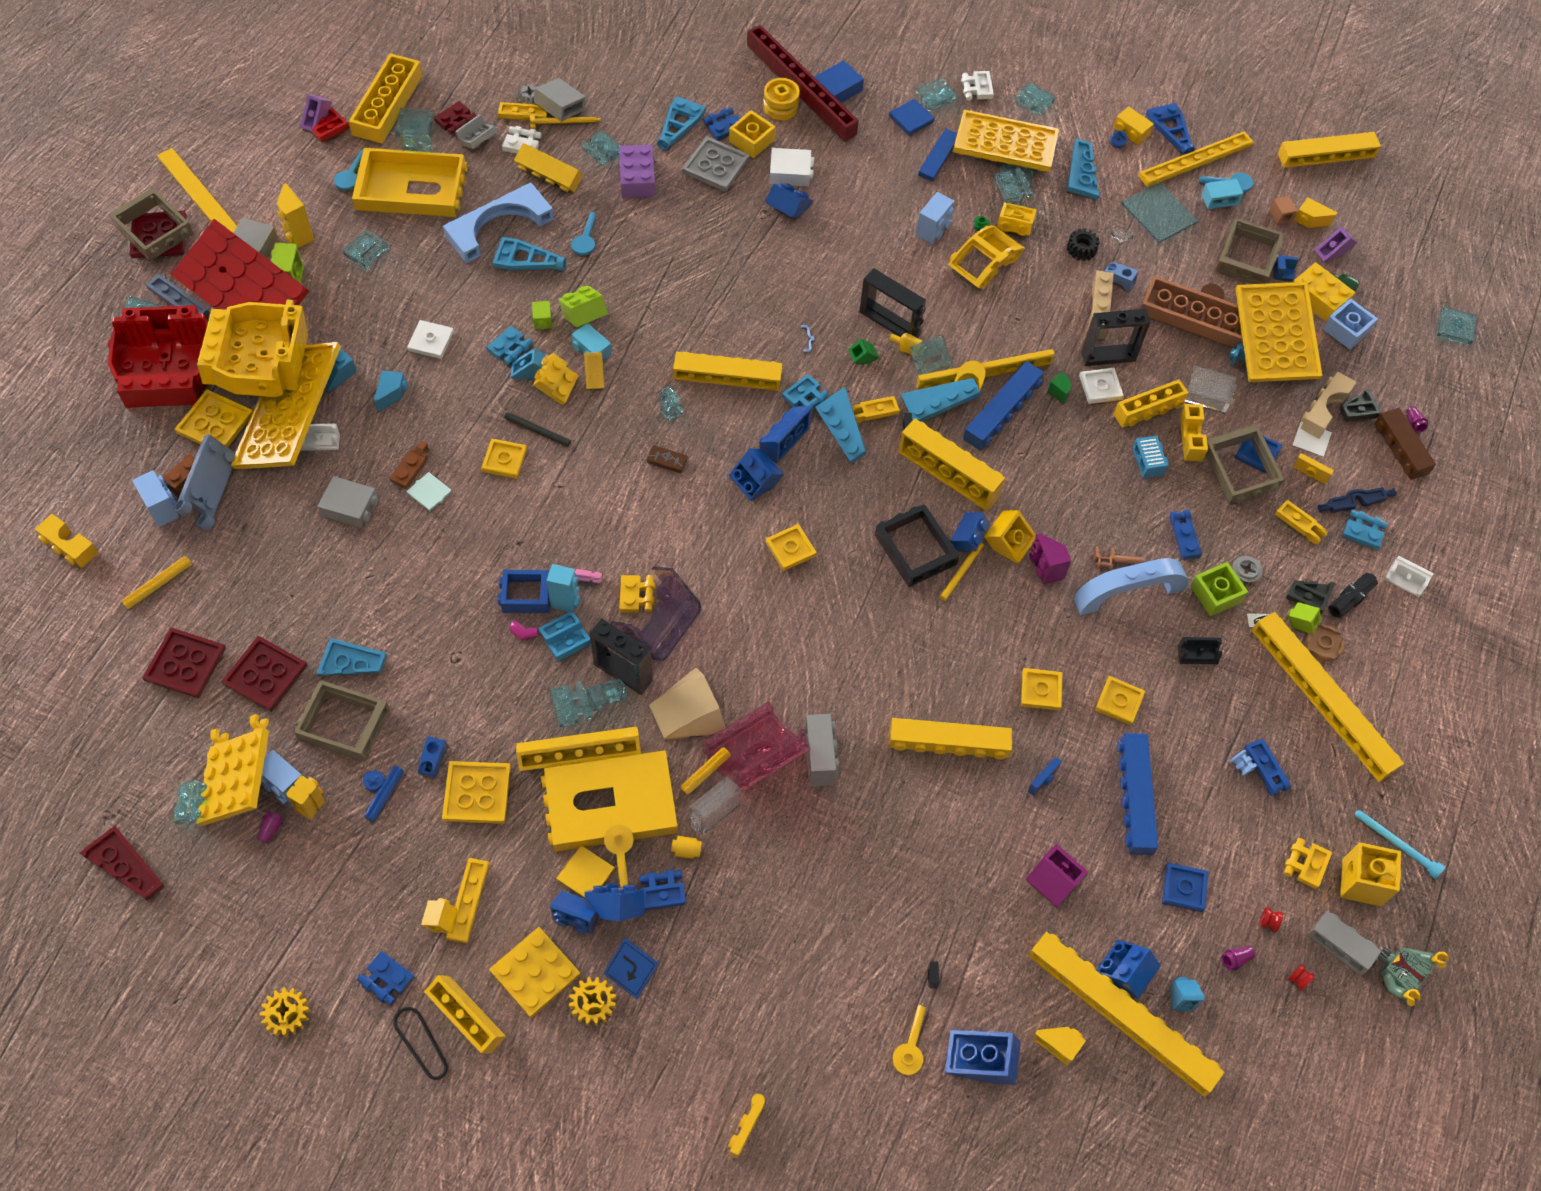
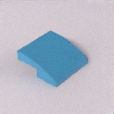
(565, 636)

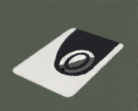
(1253, 618)

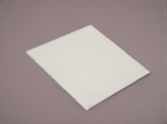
(1311, 443)

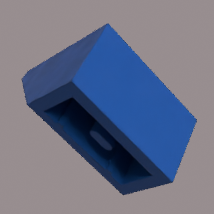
(788, 200)
(755, 473)
(616, 902)
(574, 912)
(1129, 967)

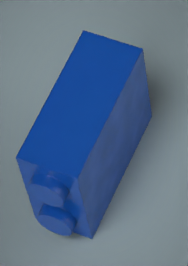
(841, 81)

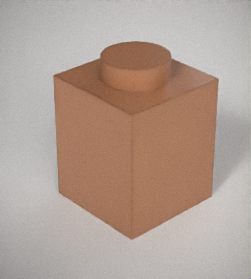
(1283, 210)

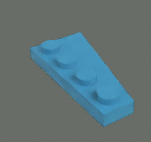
(1082, 171)
(938, 399)
(840, 419)

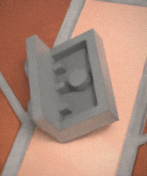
(475, 132)

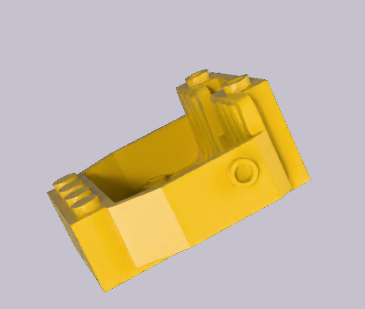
(268, 351)

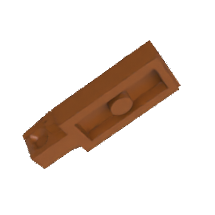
(410, 466)

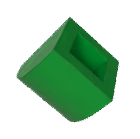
(863, 352)
(1060, 387)

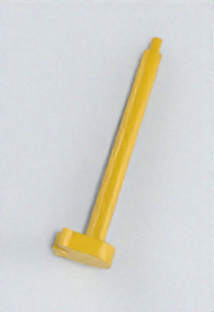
(533, 120)

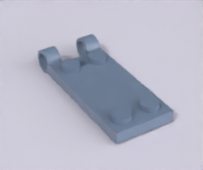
(206, 481)

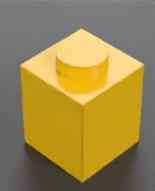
(439, 916)

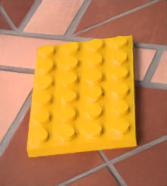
(1006, 140)
(1278, 332)

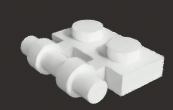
(982, 83)
(513, 142)

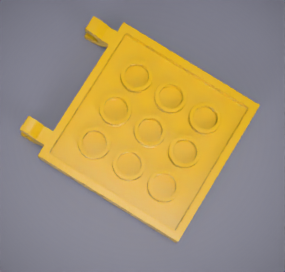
(233, 773)

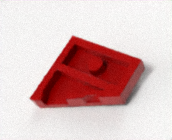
(330, 126)

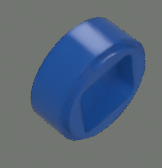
(1118, 139)
(373, 780)

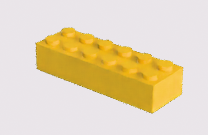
(385, 98)
(951, 464)

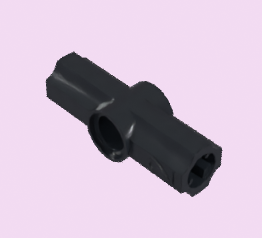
(1353, 595)

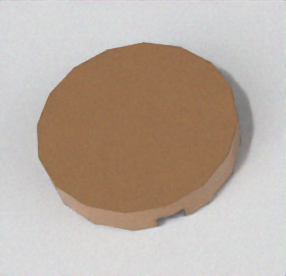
(1325, 643)

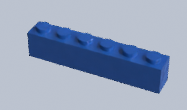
(1003, 405)
(1138, 794)

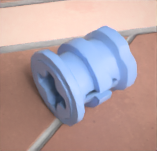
(1243, 763)

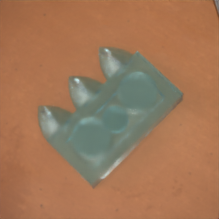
(187, 802)

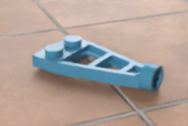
(684, 108)
(508, 248)

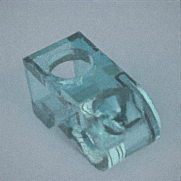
(670, 403)
(606, 693)

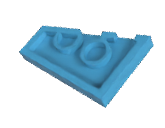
(350, 659)

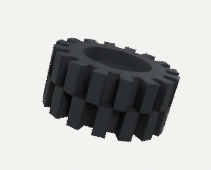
(1083, 237)

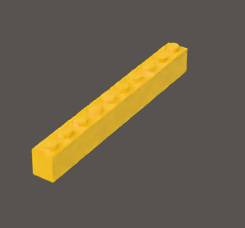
(1327, 697)
(1126, 1014)

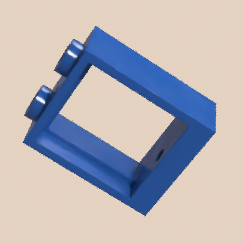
(524, 606)

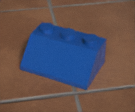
(786, 432)

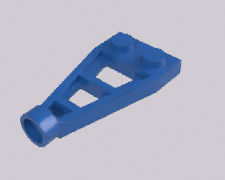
(1168, 113)

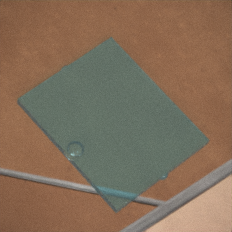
(1159, 212)

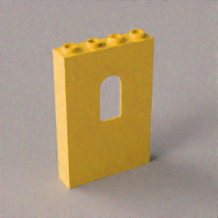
(386, 175)
(640, 794)

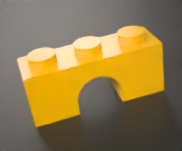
(1193, 441)
(76, 551)

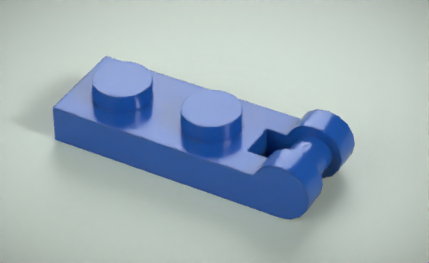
(1185, 534)
(1267, 767)

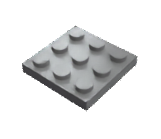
(716, 163)

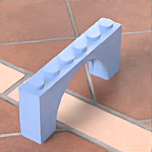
(522, 202)

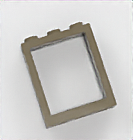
(141, 205)
(1244, 271)
(1235, 437)
(370, 732)

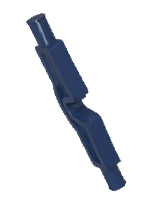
(1365, 497)

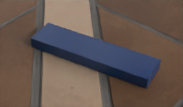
(938, 155)

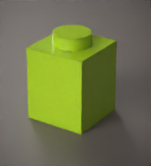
(541, 315)
(1305, 617)

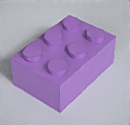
(637, 171)

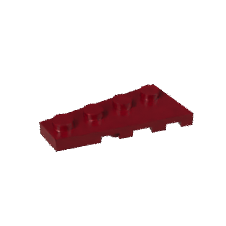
(121, 861)

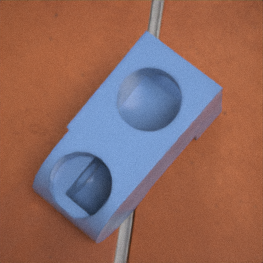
(1123, 275)

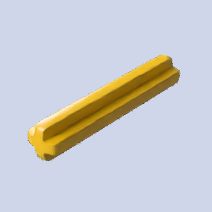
(705, 770)

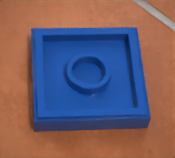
(911, 117)
(1249, 456)
(1185, 887)

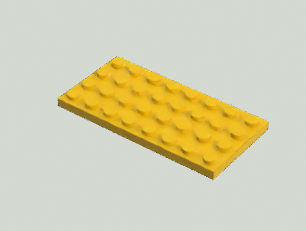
(282, 422)

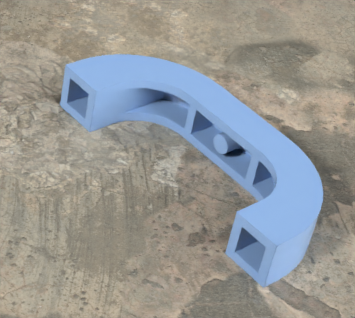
(1128, 578)

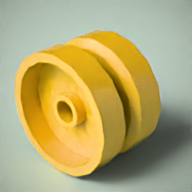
(781, 99)

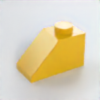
(1314, 214)
(1060, 1042)

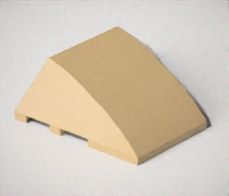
(688, 709)

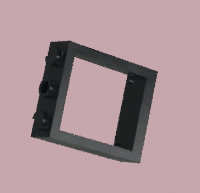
(878, 281)
(1115, 353)
(929, 569)
(634, 676)

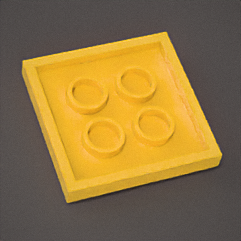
(215, 417)
(476, 792)
(535, 972)

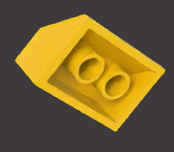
(294, 218)

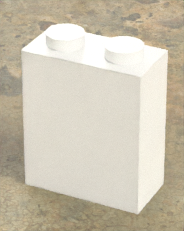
(791, 166)

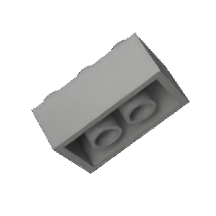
(821, 757)

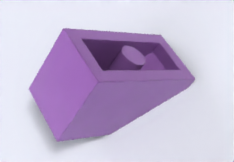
(315, 109)
(1336, 245)

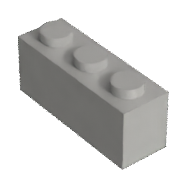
(1344, 942)

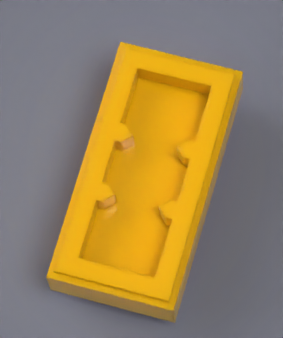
(594, 370)
(1313, 468)

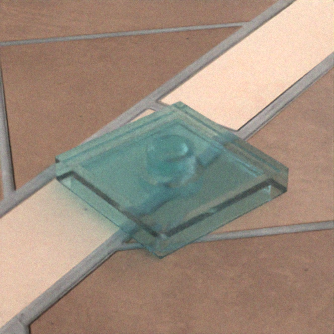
(414, 120)
(1456, 325)

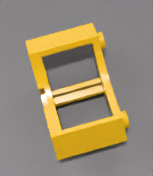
(993, 244)

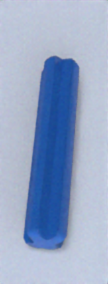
(383, 793)

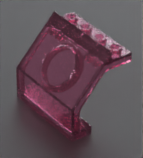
(756, 746)

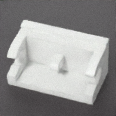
(321, 438)
(1408, 576)

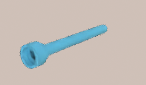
(1433, 868)

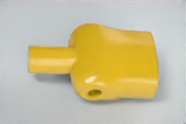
(905, 342)

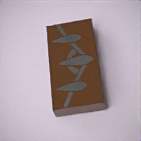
(667, 459)

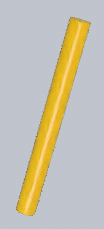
(959, 574)

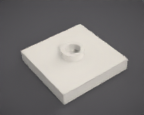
(430, 339)
(1101, 385)

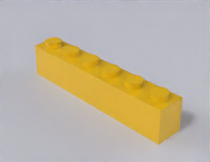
(1329, 149)
(727, 371)
(950, 738)
(578, 748)

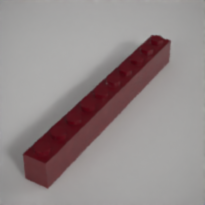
(811, 90)

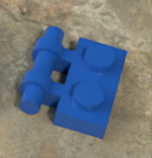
(720, 129)
(663, 895)
(389, 972)

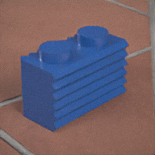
(970, 531)

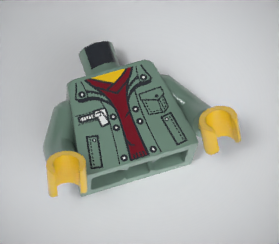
(1408, 970)

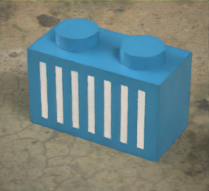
(1150, 456)

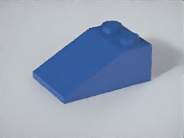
(983, 1056)

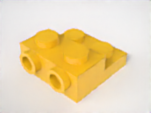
(1016, 219)
(555, 378)

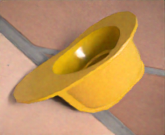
(974, 370)

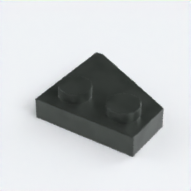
(1360, 407)
(1310, 593)

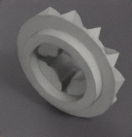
(522, 94)
(1255, 569)

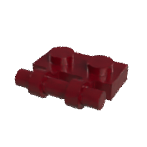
(454, 117)

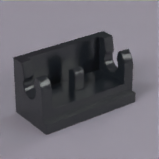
(1199, 650)

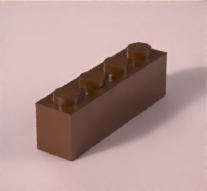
(1405, 443)

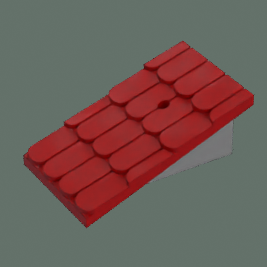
(231, 272)

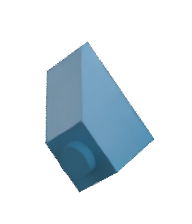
(527, 365)
(342, 370)
(390, 389)
(1185, 994)

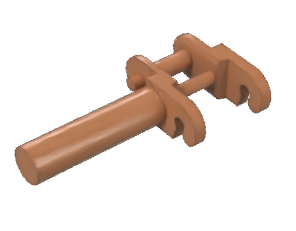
(1114, 558)

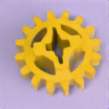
(600, 1006)
(275, 1012)

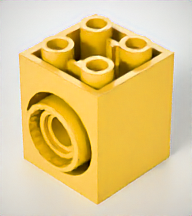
(1370, 874)

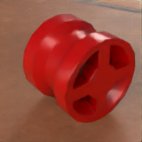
(1271, 919)
(1301, 977)

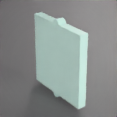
(429, 491)

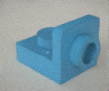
(1237, 353)

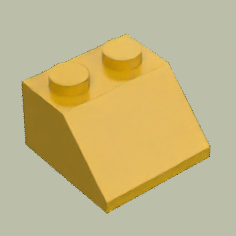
(1011, 535)

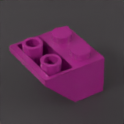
(1049, 558)
(1056, 875)

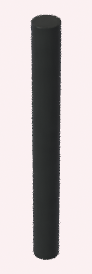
(538, 429)

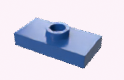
(1045, 776)

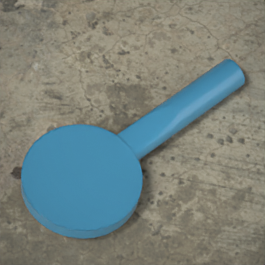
(346, 179)
(1244, 180)
(584, 243)

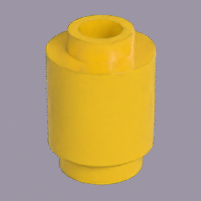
(686, 847)

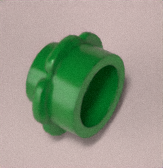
(980, 222)

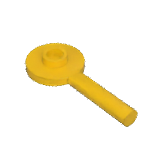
(619, 841)
(908, 1057)

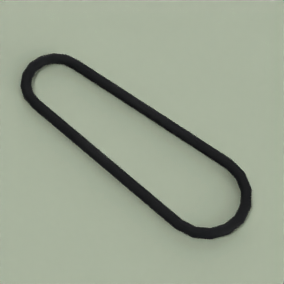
(411, 1049)

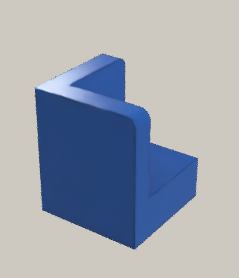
(1285, 268)

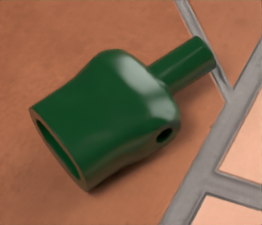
(1348, 280)

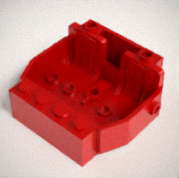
(157, 355)

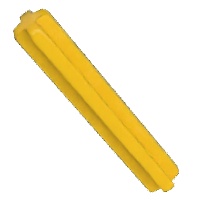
(156, 582)

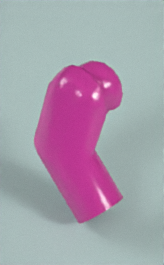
(521, 632)

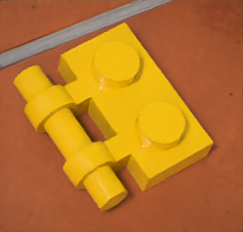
(630, 593)
(1314, 866)

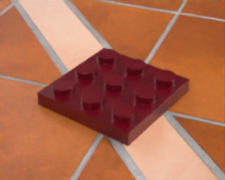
(152, 226)
(184, 662)
(264, 673)

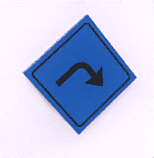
(631, 968)

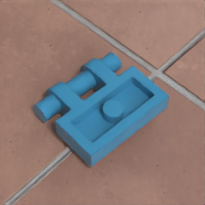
(506, 342)
(803, 389)
(1364, 534)

